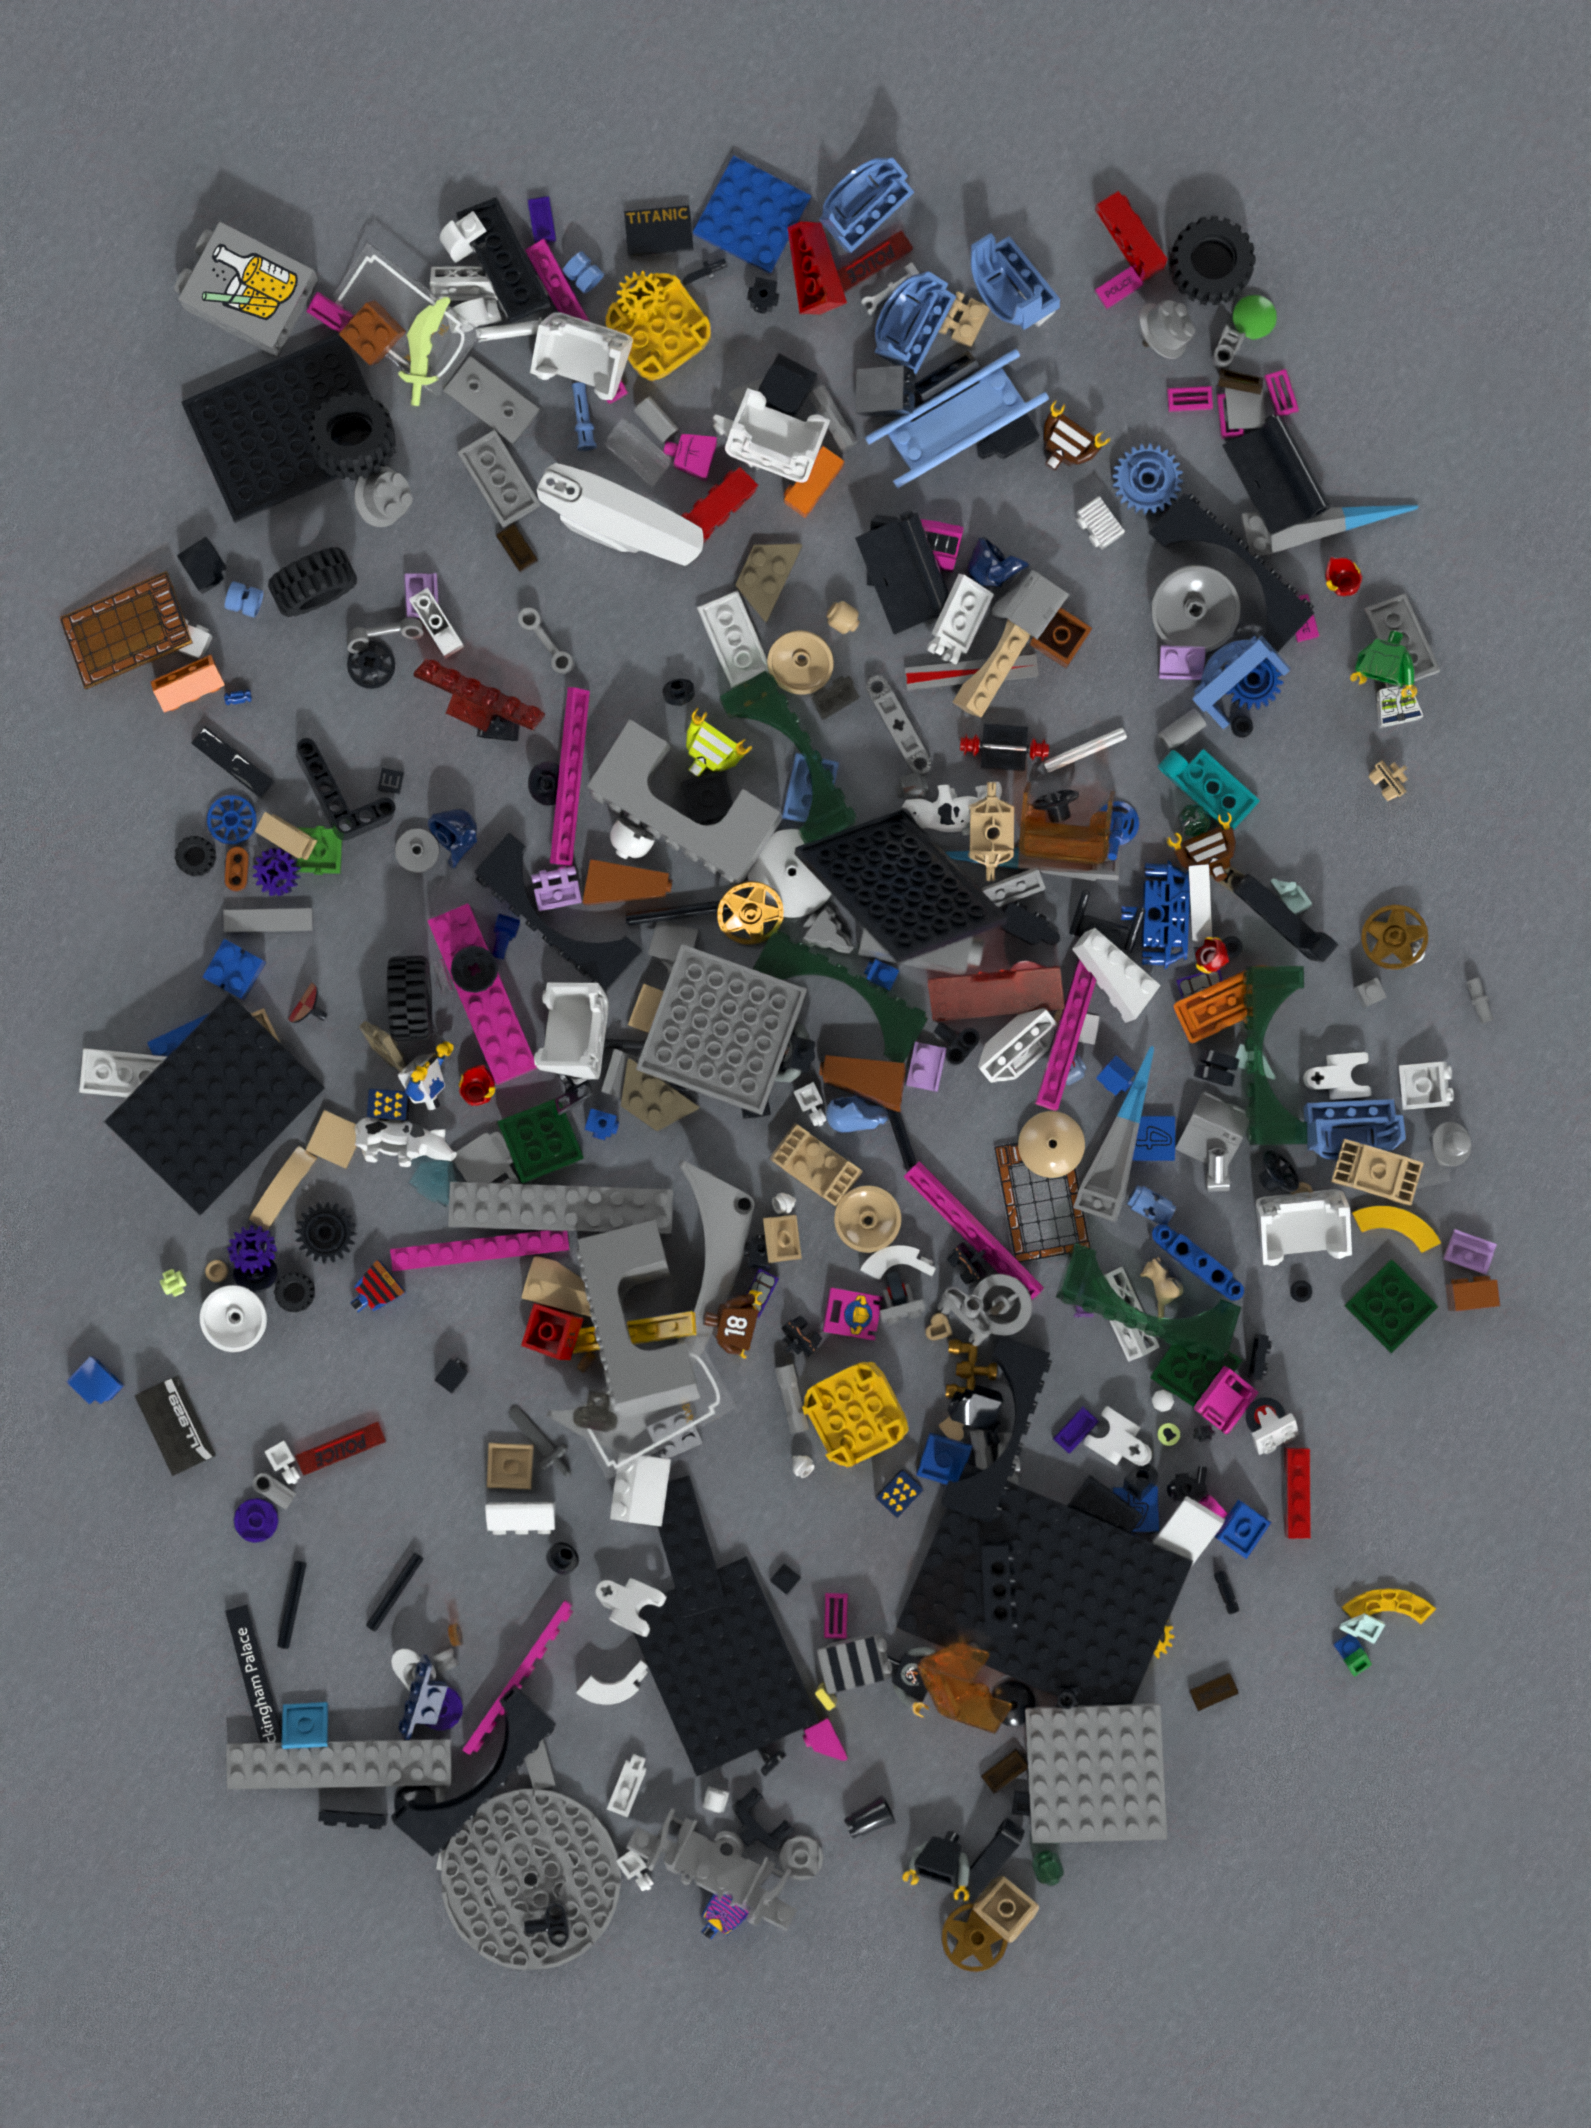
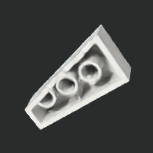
(1116, 973)

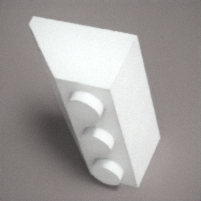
(641, 1492)
(521, 1517)

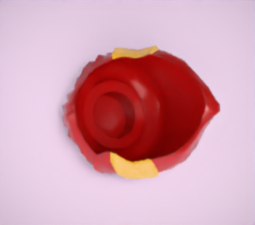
(1343, 576)
(1211, 955)
(477, 1085)

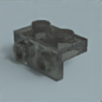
(834, 698)

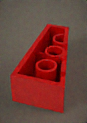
(1131, 236)
(814, 269)
(721, 501)

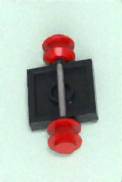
(1004, 747)

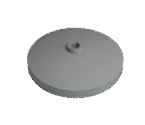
(1216, 612)

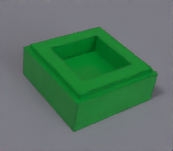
(1357, 1662)

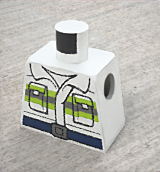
(1394, 708)

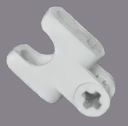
(1337, 1076)
(1119, 1441)
(627, 1603)

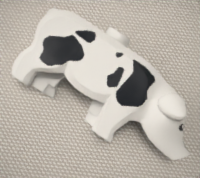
(948, 812)
(401, 1139)

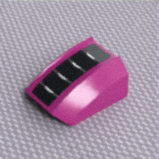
(944, 542)

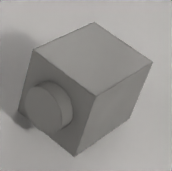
(1370, 992)

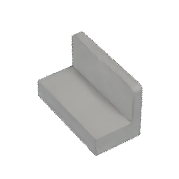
(616, 1072)

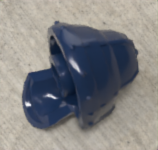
(990, 566)
(455, 832)

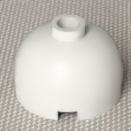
(630, 839)

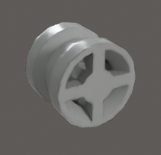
(445, 1660)

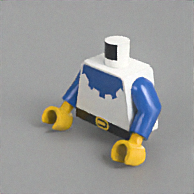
(424, 1078)

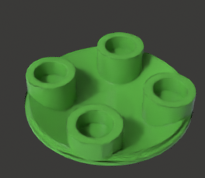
(1254, 316)

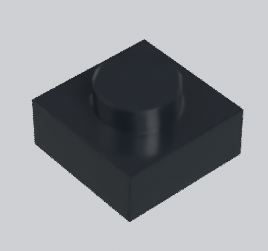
(785, 1579)

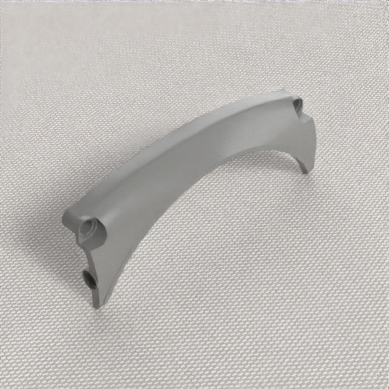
(725, 1242)

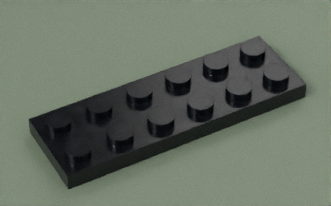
(506, 263)
(689, 1551)

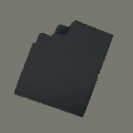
(203, 565)
(976, 1407)

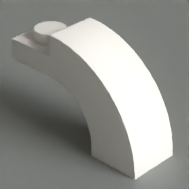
(893, 1255)
(611, 1693)

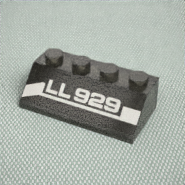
(175, 1425)

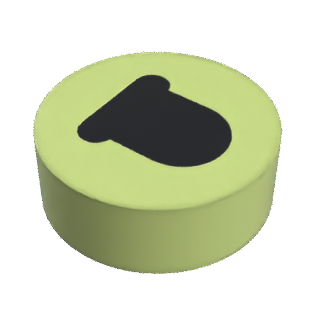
(1168, 1434)

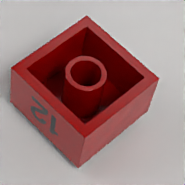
(552, 1331)

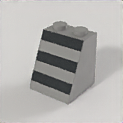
(854, 1662)

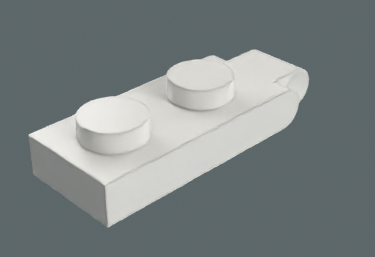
(627, 1786)

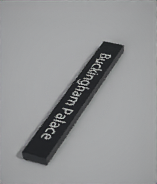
(254, 1674)

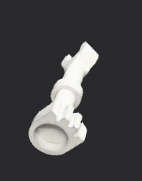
(877, 299)

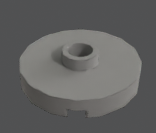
(417, 862)

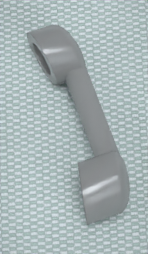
(530, 620)
(358, 637)

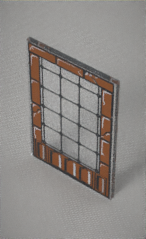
(1039, 1208)

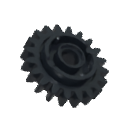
(312, 1227)

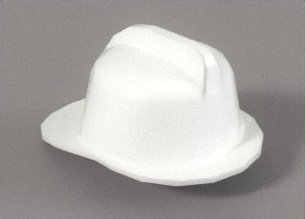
(404, 1665)

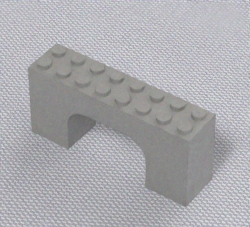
(724, 847)
(636, 1377)

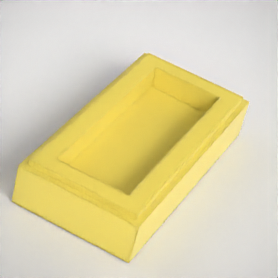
(827, 1700)

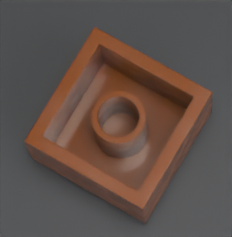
(372, 332)
(1062, 638)
(1471, 1295)

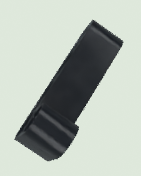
(992, 1859)

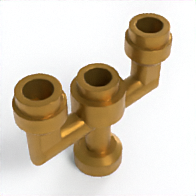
(967, 1369)

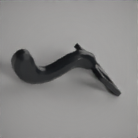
(571, 1091)

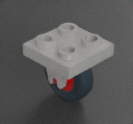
(897, 1293)

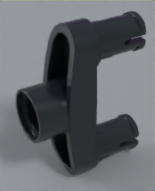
(751, 1830)

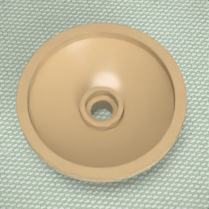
(796, 674)
(1035, 1149)
(864, 1203)

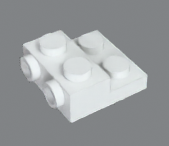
(1425, 1085)

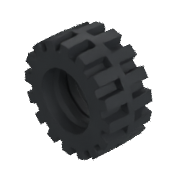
(187, 844)
(284, 1302)

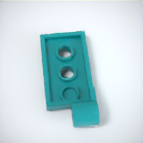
(1193, 780)

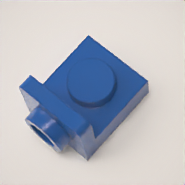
(881, 974)

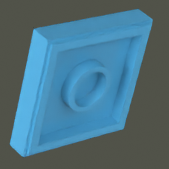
(305, 1725)

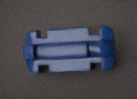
(238, 697)

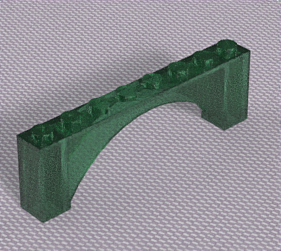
(761, 702)
(897, 1021)
(1268, 1119)
(1087, 1288)

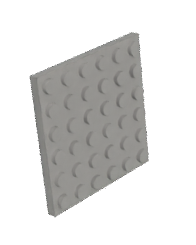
(721, 1029)
(1096, 1773)

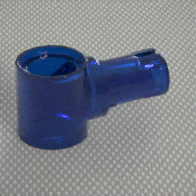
(505, 929)

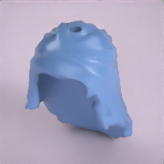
(854, 1114)

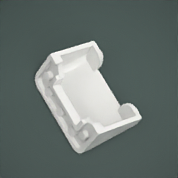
(581, 353)
(775, 439)
(574, 1029)
(1303, 1224)

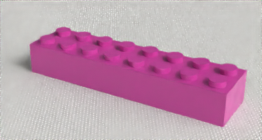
(489, 1010)

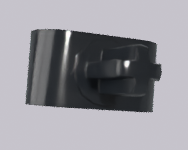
(500, 729)
(956, 1042)
(550, 1924)

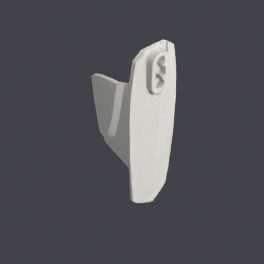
(618, 516)

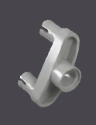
(975, 1319)

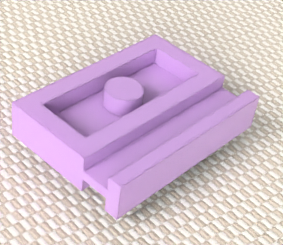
(416, 583)
(1181, 662)
(926, 1066)
(1469, 1252)

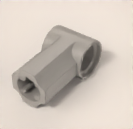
(1218, 1175)
(276, 1491)

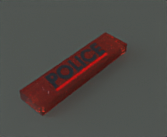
(874, 260)
(340, 1448)

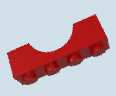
(1298, 1493)

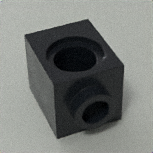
(452, 1374)
(1138, 1488)

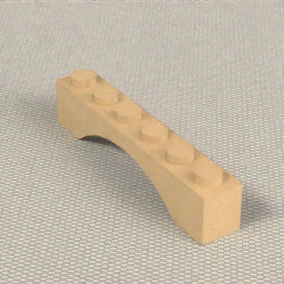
(982, 686)

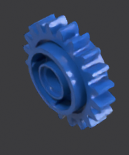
(1259, 692)

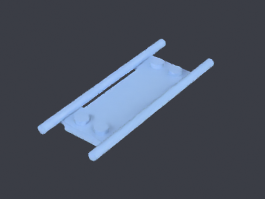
(958, 421)

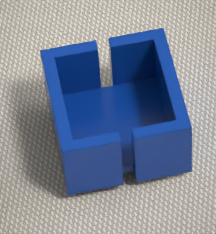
(234, 969)

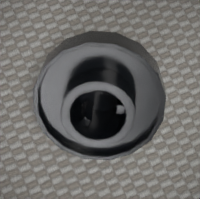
(678, 691)
(562, 1558)

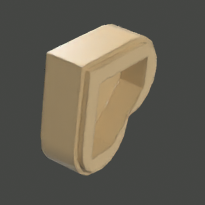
(938, 1328)
(952, 1429)

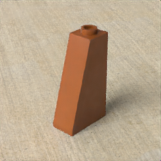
(623, 883)
(869, 1079)

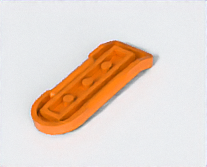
(1212, 1008)

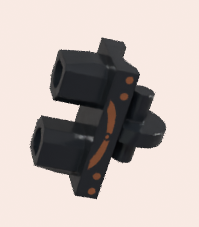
(971, 1260)
(797, 1338)

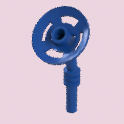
(1118, 834)

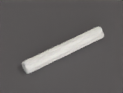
(1085, 750)

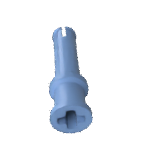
(584, 426)

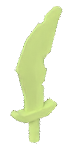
(420, 346)

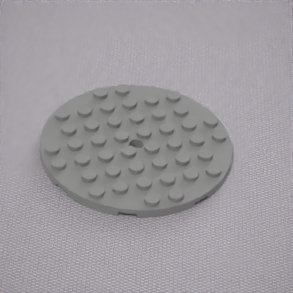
(536, 1835)

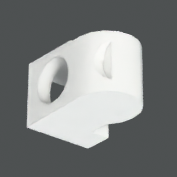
(715, 1799)

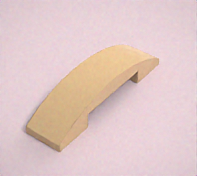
(282, 1188)

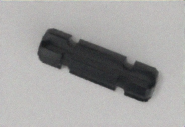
(1226, 1592)

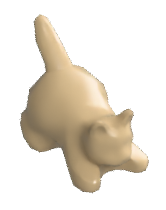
(1165, 1287)

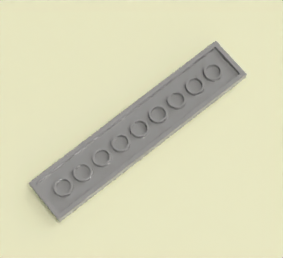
(557, 1207)
(340, 1764)

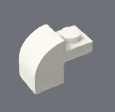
(458, 235)
(479, 311)

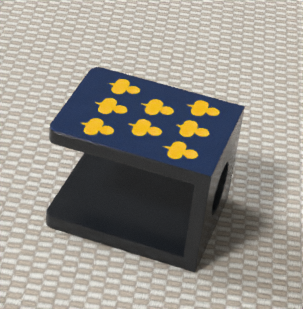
(388, 1104)
(899, 1493)

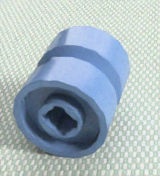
(584, 273)
(243, 599)

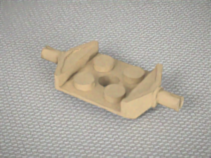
(986, 814)

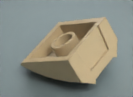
(1005, 1908)

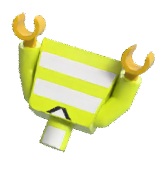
(711, 747)

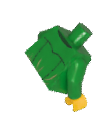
(1387, 663)

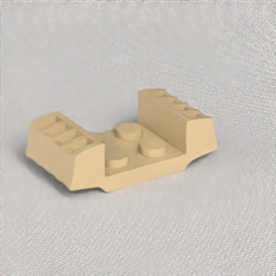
(815, 1164)
(1377, 1172)

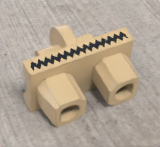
(1383, 772)

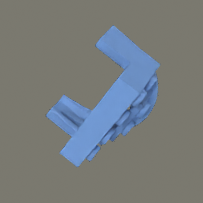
(855, 191)
(999, 293)
(900, 312)
(1218, 682)
(1375, 1114)

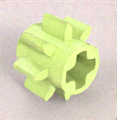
(173, 1282)

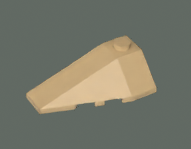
(555, 1286)

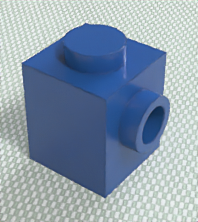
(1116, 1076)
(601, 1124)

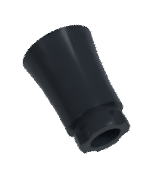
(870, 1818)

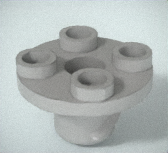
(1450, 1144)

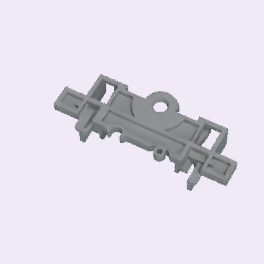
(717, 1873)

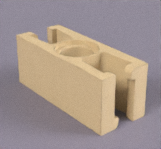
(286, 836)

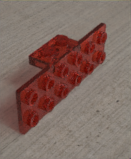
(476, 702)
(996, 993)

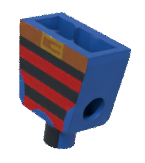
(376, 1288)

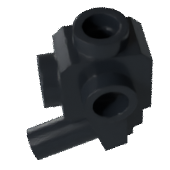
(1187, 1486)

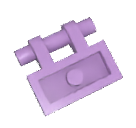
(557, 895)

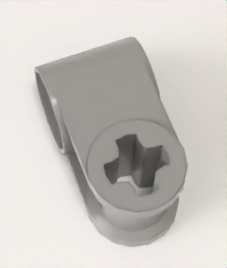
(1228, 344)

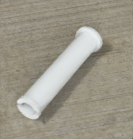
(509, 330)

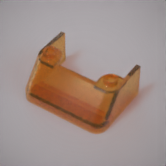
(1064, 841)
(950, 1684)

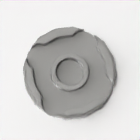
(802, 1856)

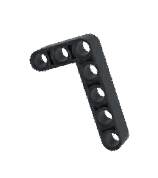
(335, 797)
(1312, 944)

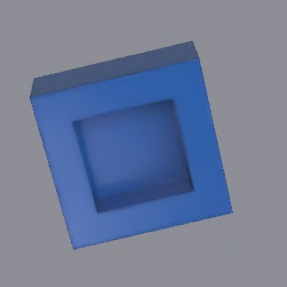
(1347, 1645)

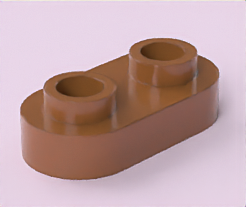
(235, 869)

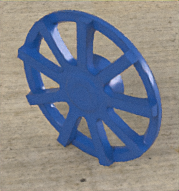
(231, 820)

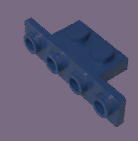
(424, 1699)

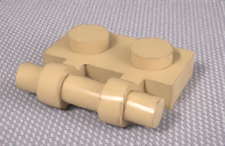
(970, 322)

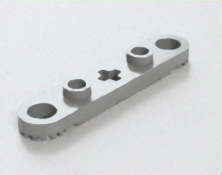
(891, 710)

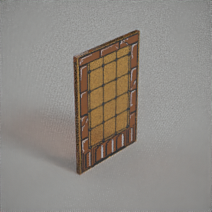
(126, 630)

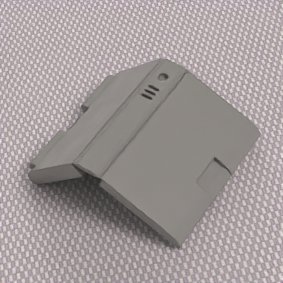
(1030, 602)
(1213, 1126)

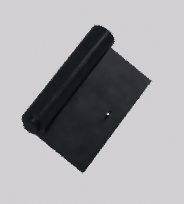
(1285, 480)
(906, 561)

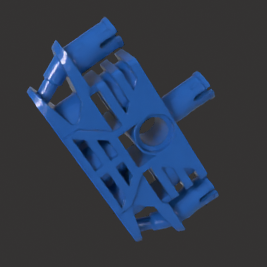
(1177, 914)
(1198, 1262)

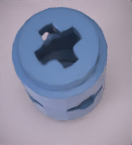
(1159, 1211)

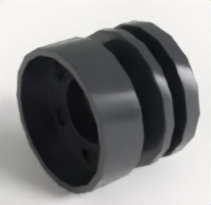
(468, 957)

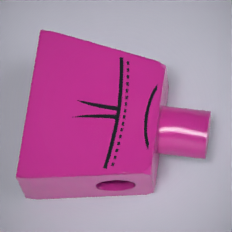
(693, 454)

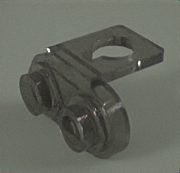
(596, 1416)

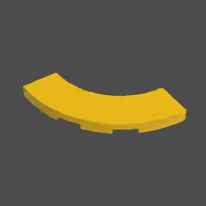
(1400, 1220)
(1389, 1600)

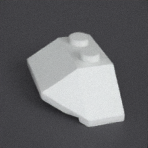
(1017, 1045)

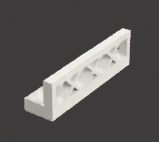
(461, 288)
(1130, 1339)

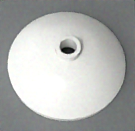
(222, 1328)

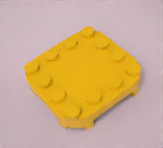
(664, 339)
(855, 1414)

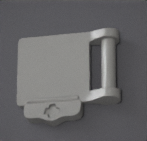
(485, 1160)

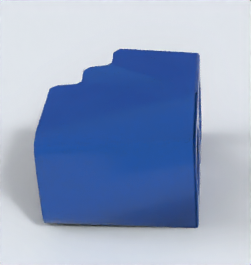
(95, 1381)

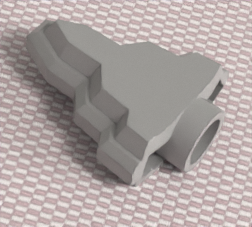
(826, 932)

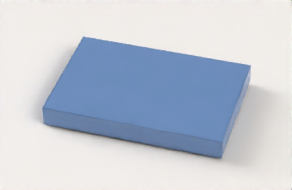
(800, 789)

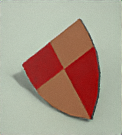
(307, 1006)

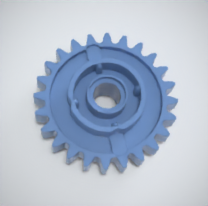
(1150, 463)

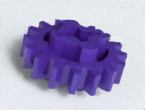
(269, 878)
(250, 1258)

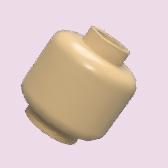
(843, 617)

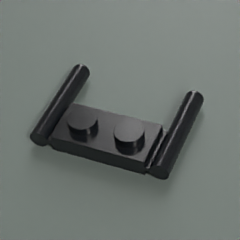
(1118, 934)

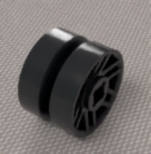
(1216, 1067)

